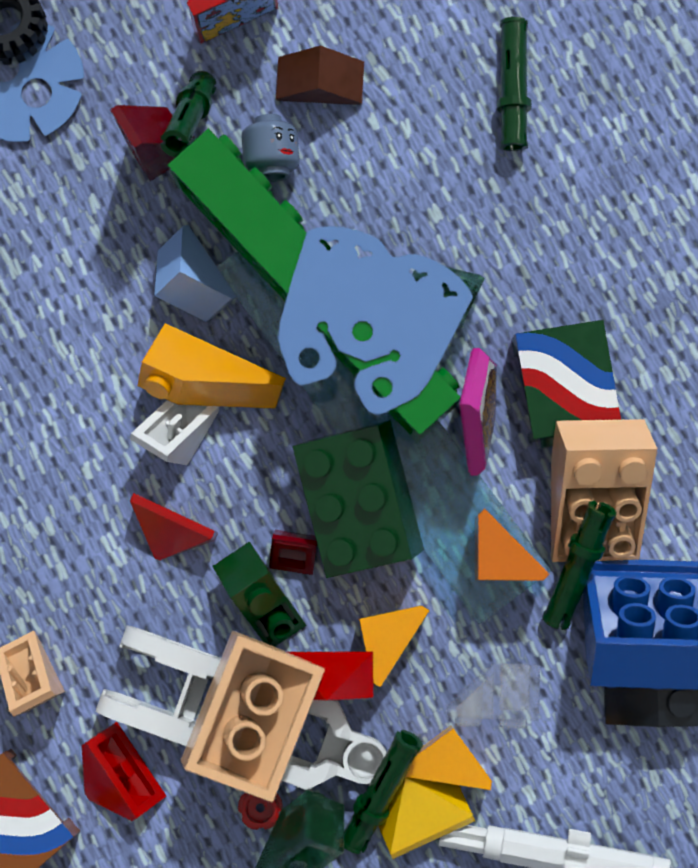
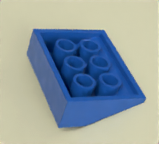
(642, 624)

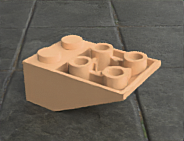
(601, 464)

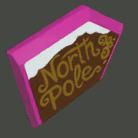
(478, 409)

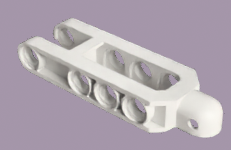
(342, 751)

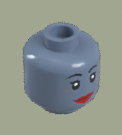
(271, 147)

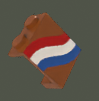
(28, 824)

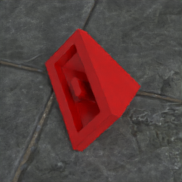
(167, 530)
(345, 674)
(117, 775)

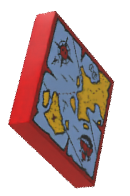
(217, 17)

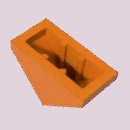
(501, 555)

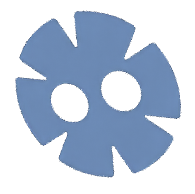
(54, 66)

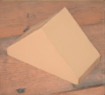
(27, 674)

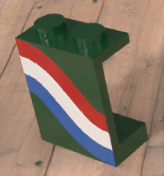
(566, 377)

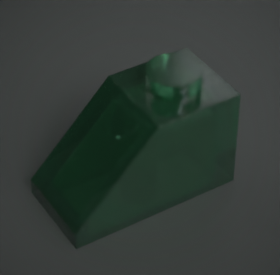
(305, 834)

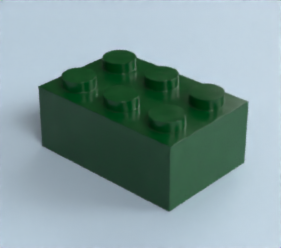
(358, 499)

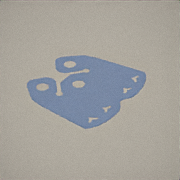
(372, 289)

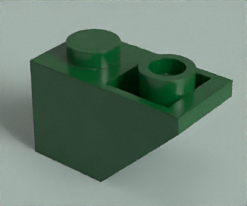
(258, 595)

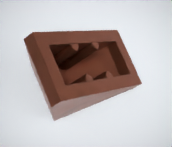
(320, 77)

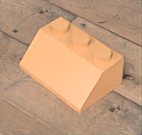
(251, 716)

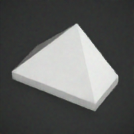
(175, 431)

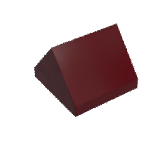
(293, 552)

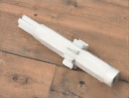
(545, 851)

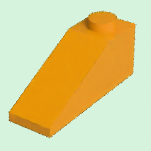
(204, 375)

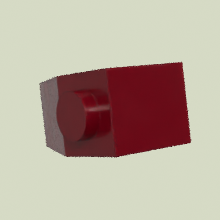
(142, 133)

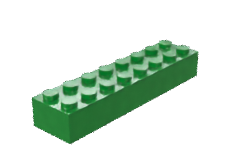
(271, 242)

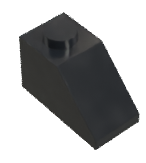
(651, 707)

